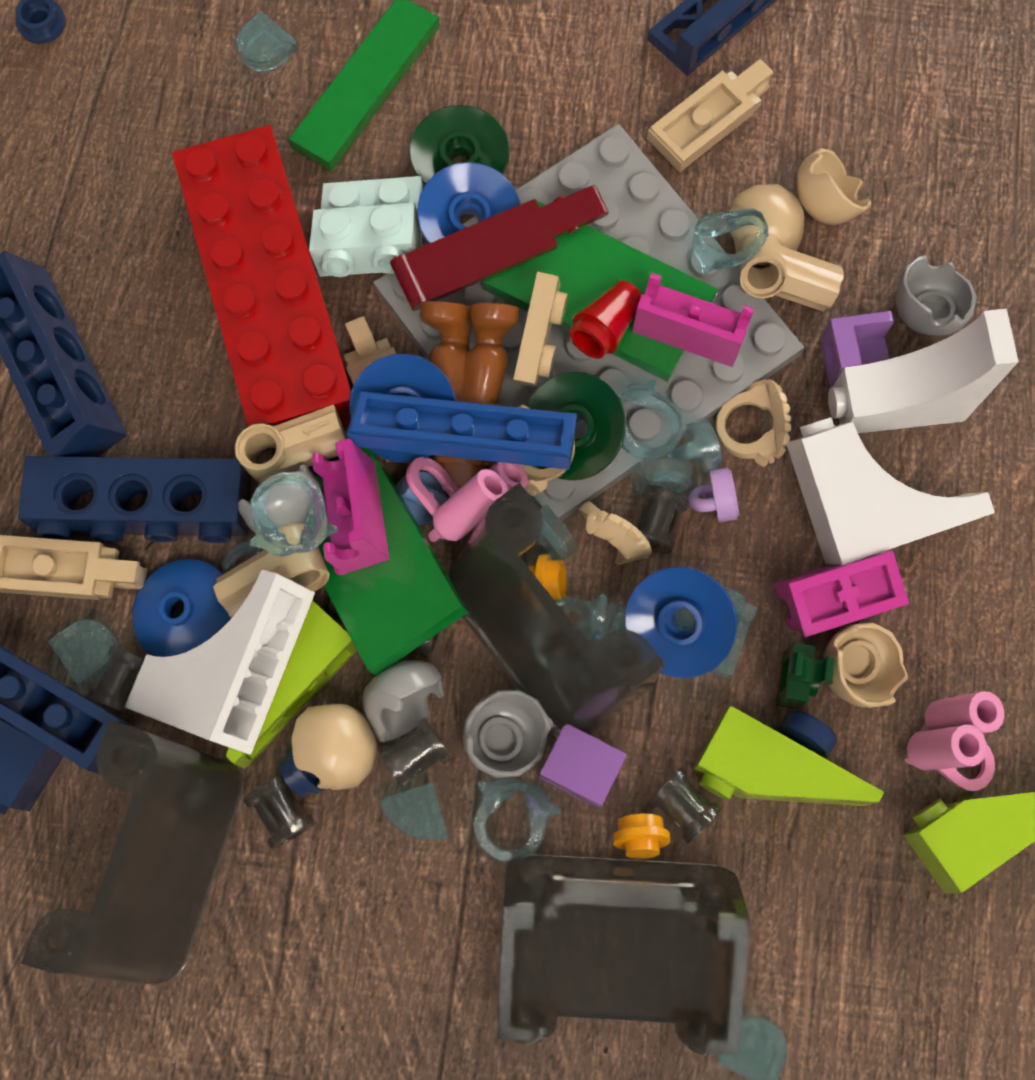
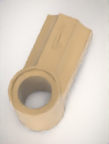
(790, 275)
(294, 442)
(302, 568)

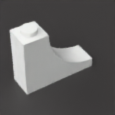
(930, 384)
(861, 506)
(231, 678)

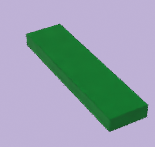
(364, 83)

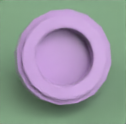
(724, 495)

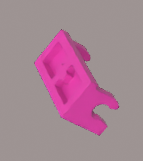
(691, 323)
(353, 507)
(842, 593)

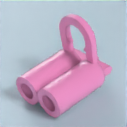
(469, 503)
(955, 738)

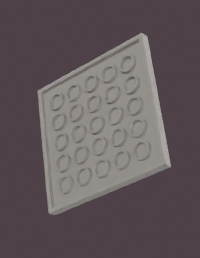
(657, 222)

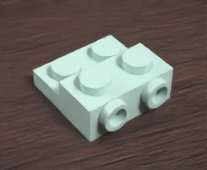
(365, 225)

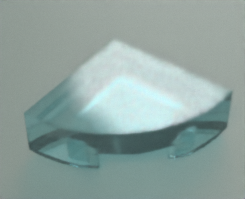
(416, 813)

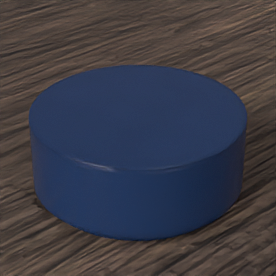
(808, 732)

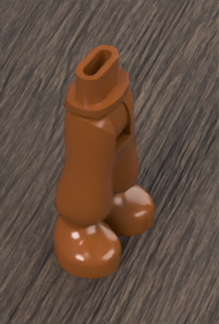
(473, 373)

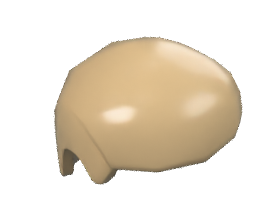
(827, 190)
(780, 210)
(866, 665)
(334, 745)

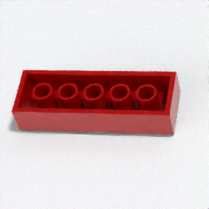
(262, 278)

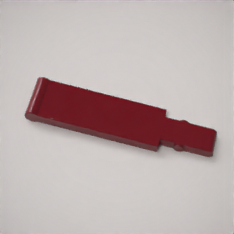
(493, 246)

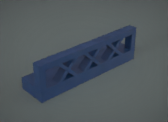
(704, 32)

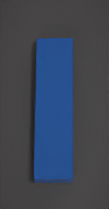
(463, 430)

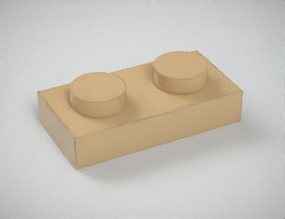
(545, 308)

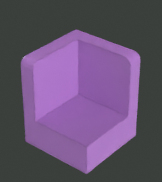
(855, 342)
(582, 766)

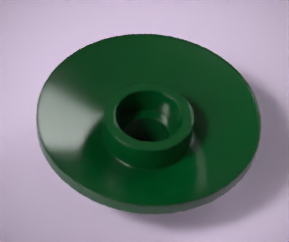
(456, 133)
(596, 405)

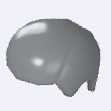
(934, 298)
(283, 504)
(399, 697)
(506, 733)

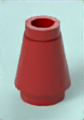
(605, 320)

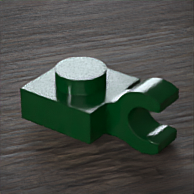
(802, 675)

